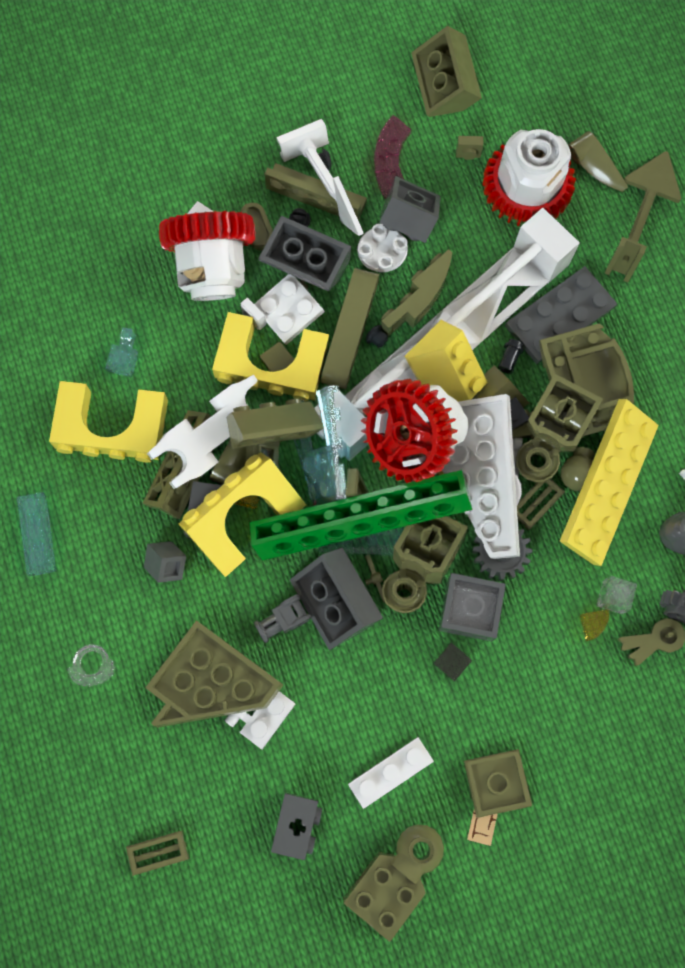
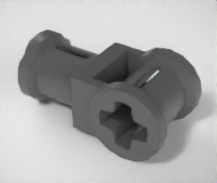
(284, 618)

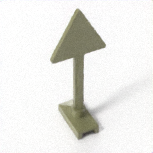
(655, 179)

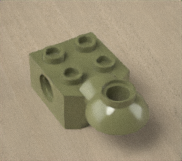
(556, 427)
(423, 557)
(393, 883)

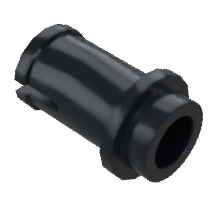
(513, 349)

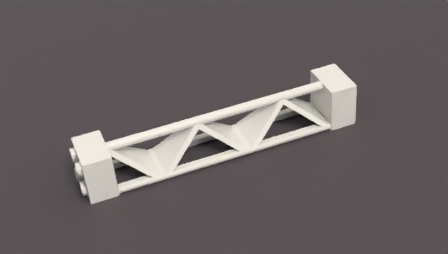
(536, 259)

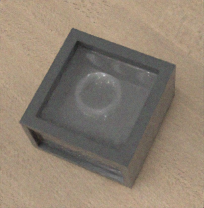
(472, 607)

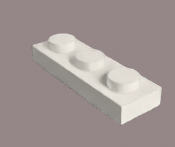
(390, 772)

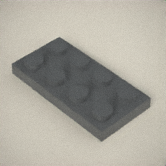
(568, 307)

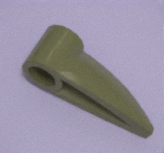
(593, 158)
(229, 462)

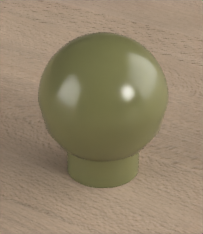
(576, 468)

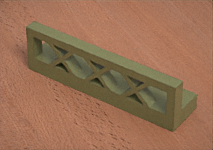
(308, 190)
(173, 500)

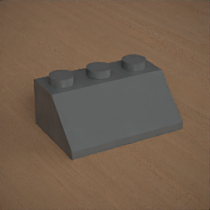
(306, 254)
(335, 598)

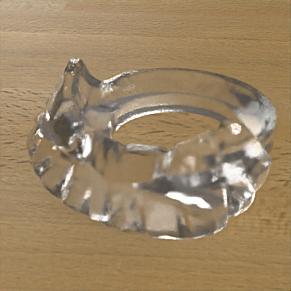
(104, 673)

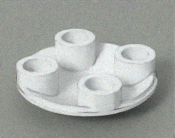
(382, 249)

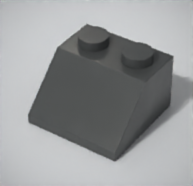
(410, 210)

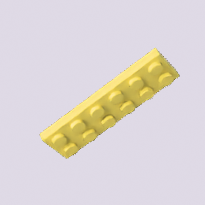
(609, 482)

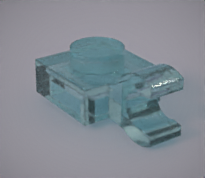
(123, 357)

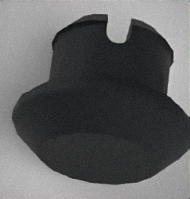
(325, 157)
(300, 216)
(377, 336)

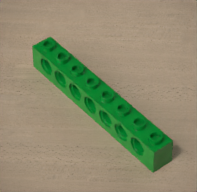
(361, 515)

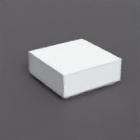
(251, 310)

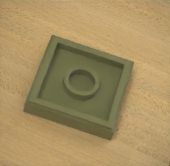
(497, 783)

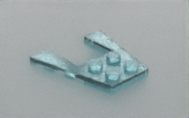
(321, 466)

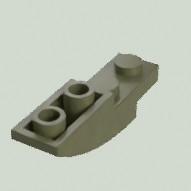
(423, 294)

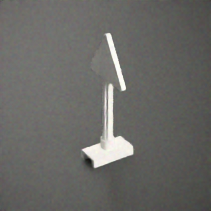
(305, 142)

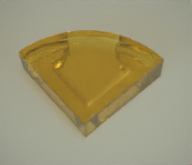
(594, 623)

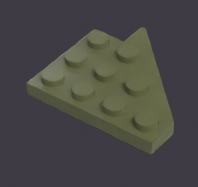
(209, 681)

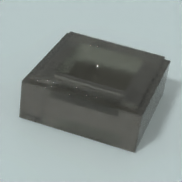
(452, 662)

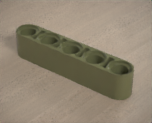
(350, 328)

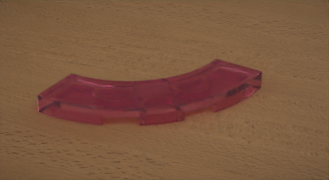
(387, 153)

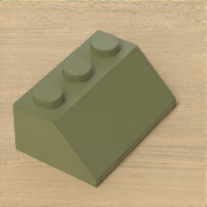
(446, 73)
(272, 423)

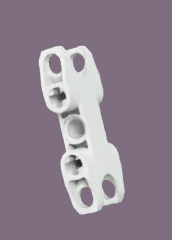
(196, 444)

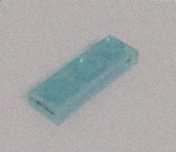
(36, 534)

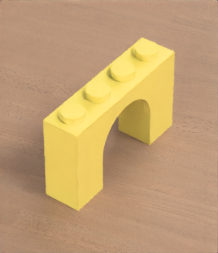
(298, 379)
(72, 434)
(207, 522)

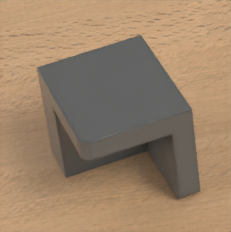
(164, 561)

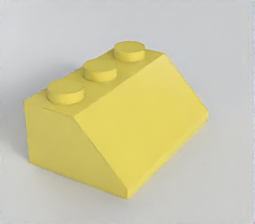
(447, 360)

